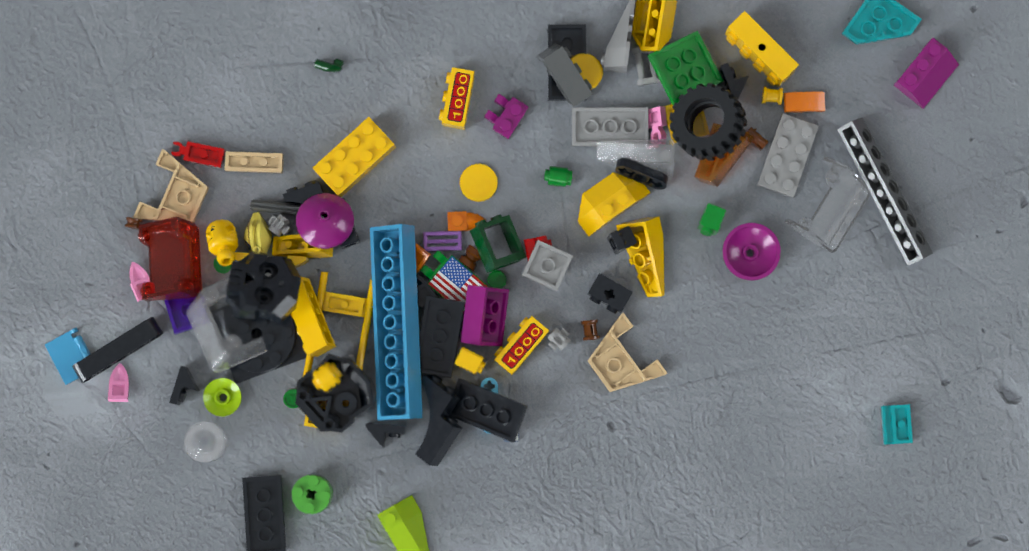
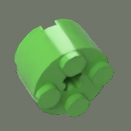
(301, 491)

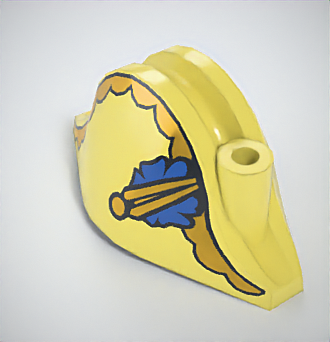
(257, 235)

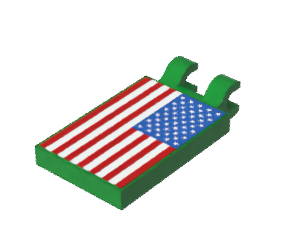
(451, 278)

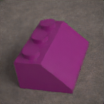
(927, 73)
(484, 316)

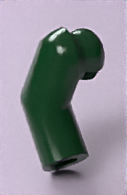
(329, 67)

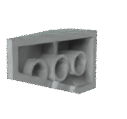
(619, 46)

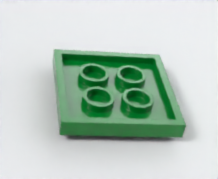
(684, 66)

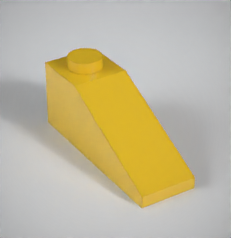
(295, 246)

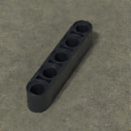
(117, 349)

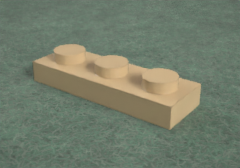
(254, 162)

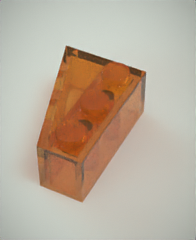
(715, 171)

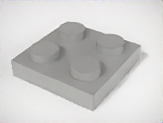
(547, 265)

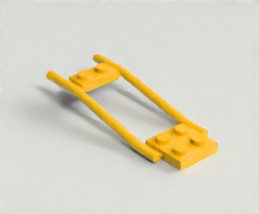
(344, 305)

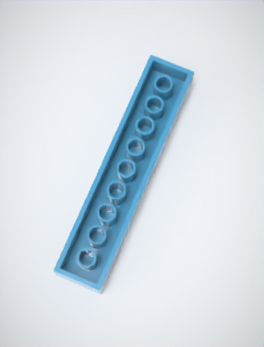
(396, 322)

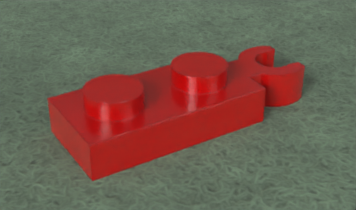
(200, 154)

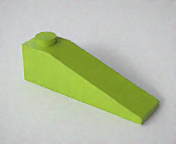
(405, 525)

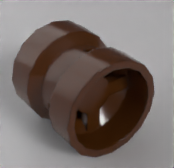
(471, 257)

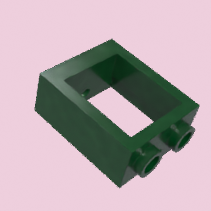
(485, 249)

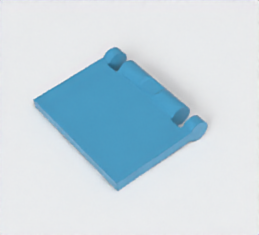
(66, 352)

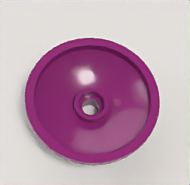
(328, 231)
(762, 243)

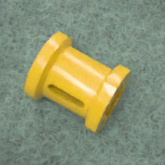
(772, 95)

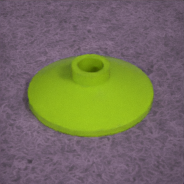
(212, 395)

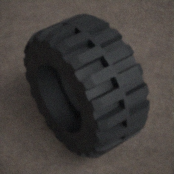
(695, 102)

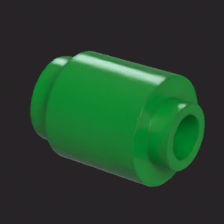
(558, 176)

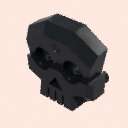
(250, 284)
(353, 387)

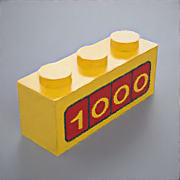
(457, 98)
(520, 344)

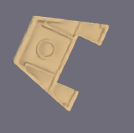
(182, 196)
(614, 363)

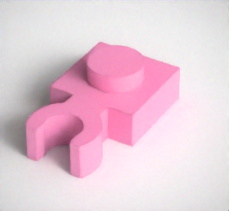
(656, 121)

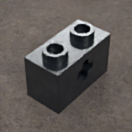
(604, 284)

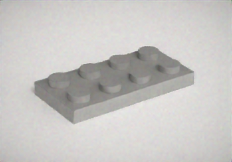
(608, 124)
(787, 155)

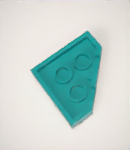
(880, 21)

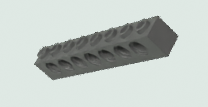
(885, 191)

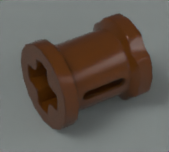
(590, 330)

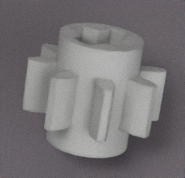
(279, 225)
(558, 339)

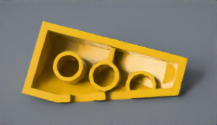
(647, 253)

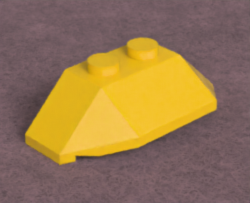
(653, 23)
(609, 200)

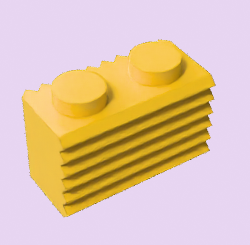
(470, 361)

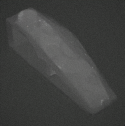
(650, 153)

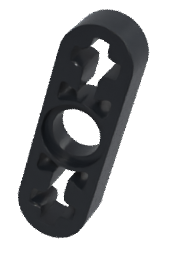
(641, 173)

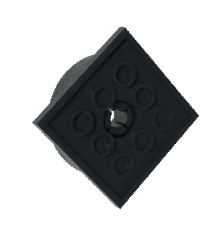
(281, 341)

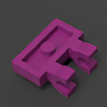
(510, 117)

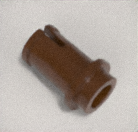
(758, 141)

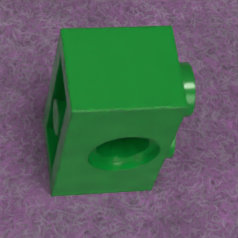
(711, 220)

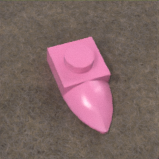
(137, 277)
(118, 385)

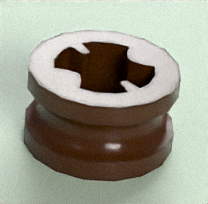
(133, 223)

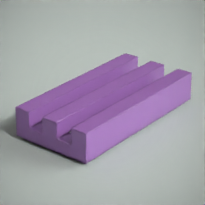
(437, 241)

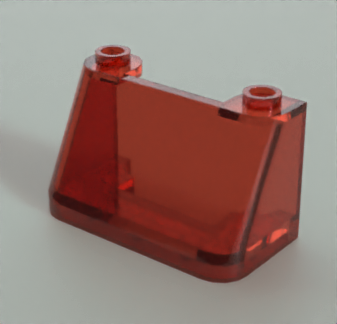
(172, 259)

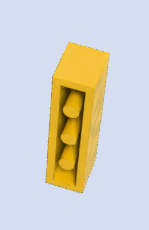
(311, 321)

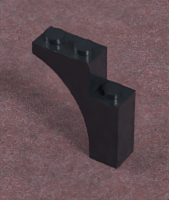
(299, 196)
(442, 427)

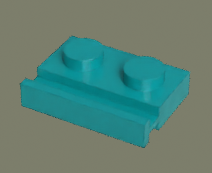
(896, 424)

